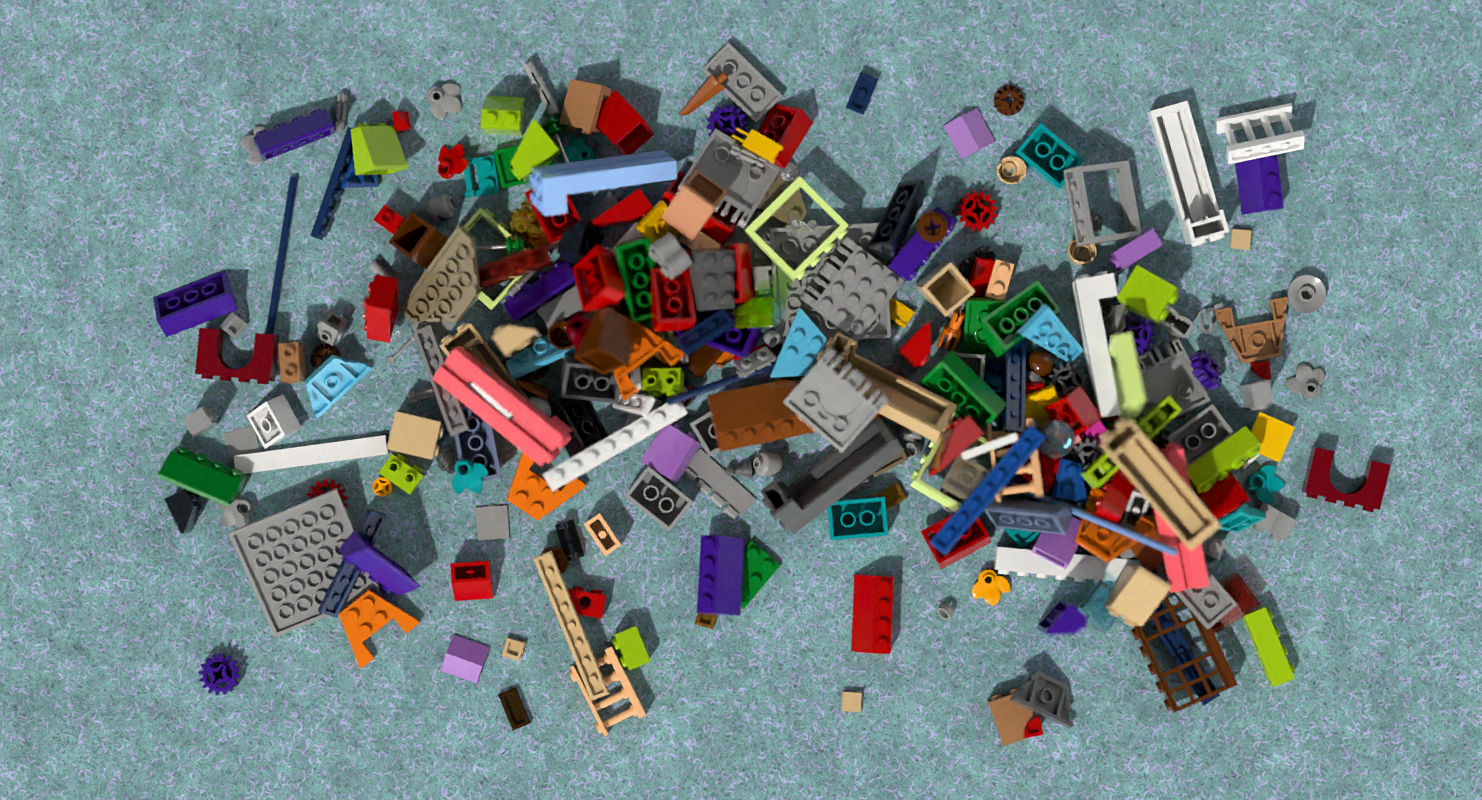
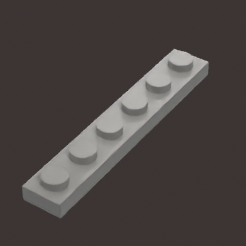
(433, 361)

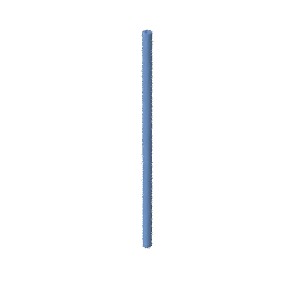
(1105, 523)

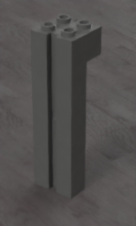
(831, 477)

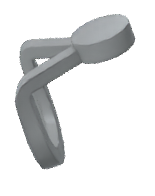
(1203, 328)

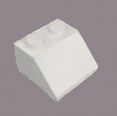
(274, 421)

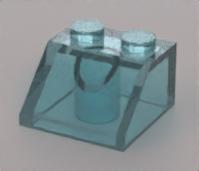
(1094, 608)

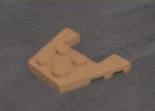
(1255, 340)

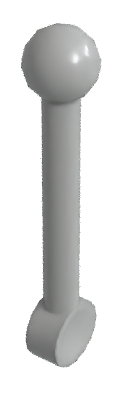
(391, 360)

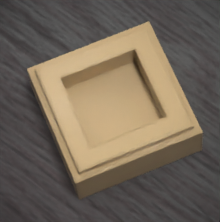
(1240, 239)
(513, 648)
(851, 701)

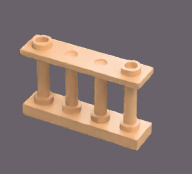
(1033, 467)
(626, 692)

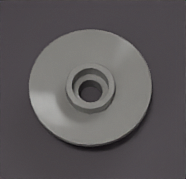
(1316, 292)

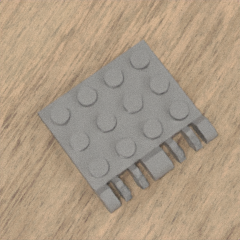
(742, 179)
(854, 292)
(1170, 378)
(834, 403)

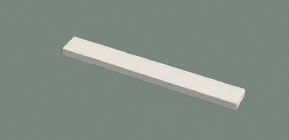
(311, 454)

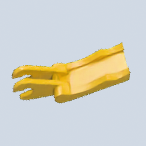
(759, 144)
(900, 313)

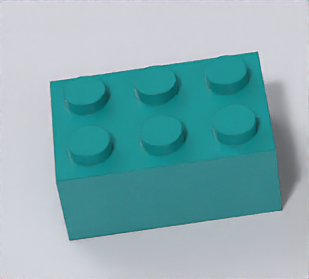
(1048, 156)
(857, 518)

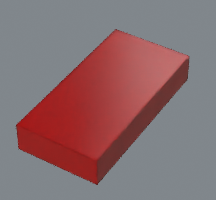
(980, 275)

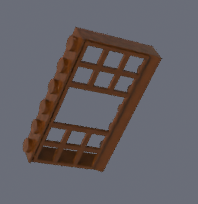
(1213, 648)

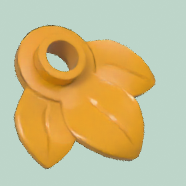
(991, 589)

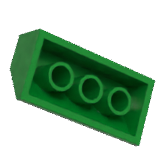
(635, 275)
(1003, 324)
(962, 386)
(202, 476)

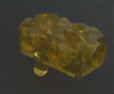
(527, 224)

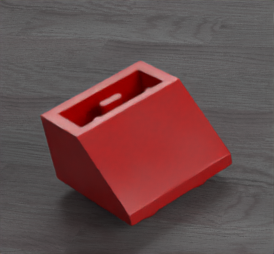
(472, 580)

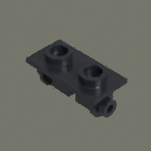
(967, 264)
(569, 539)

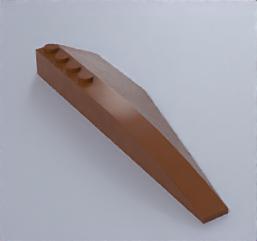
(756, 415)

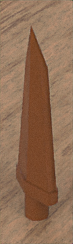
(707, 91)

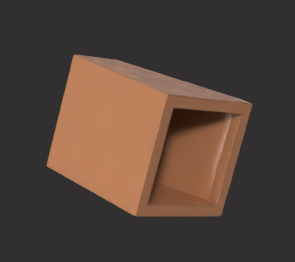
(694, 204)

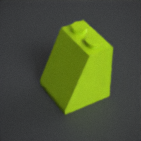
(503, 115)
(377, 150)
(534, 151)
(1148, 295)

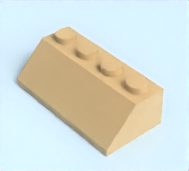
(514, 339)

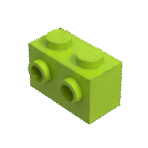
(662, 382)
(401, 473)
(631, 648)

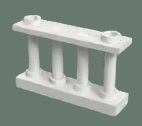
(1261, 147)

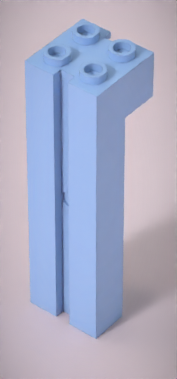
(555, 181)

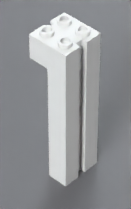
(1187, 174)
(1087, 295)

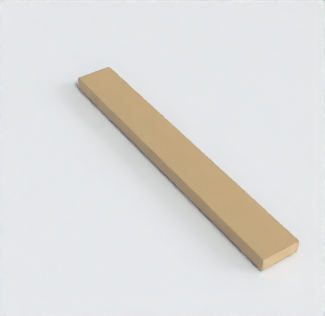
(571, 625)

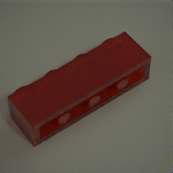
(514, 266)

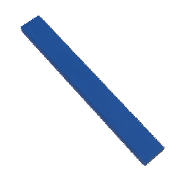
(988, 490)

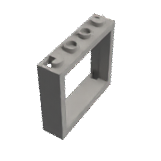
(1080, 208)

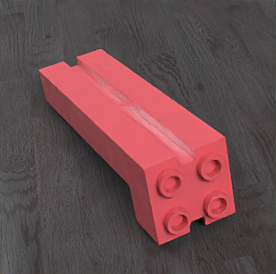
(528, 430)
(1188, 567)

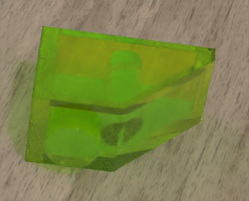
(755, 313)

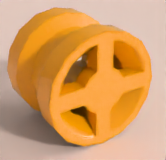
(383, 488)

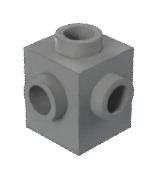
(331, 328)

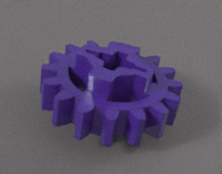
(732, 118)
(1142, 326)
(1205, 369)
(209, 669)

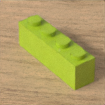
(1223, 459)
(1268, 647)

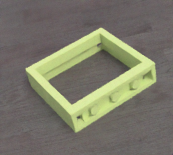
(502, 228)
(814, 258)
(1126, 376)
(930, 491)

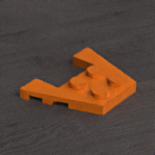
(644, 346)
(532, 492)
(1103, 541)
(367, 616)

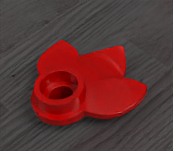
(453, 160)

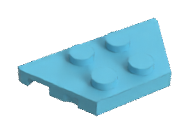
(799, 348)
(332, 381)

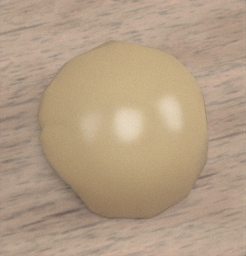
(1005, 165)
(1086, 256)

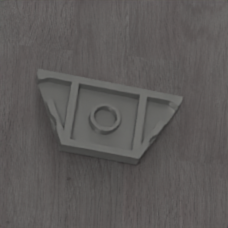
(1046, 697)

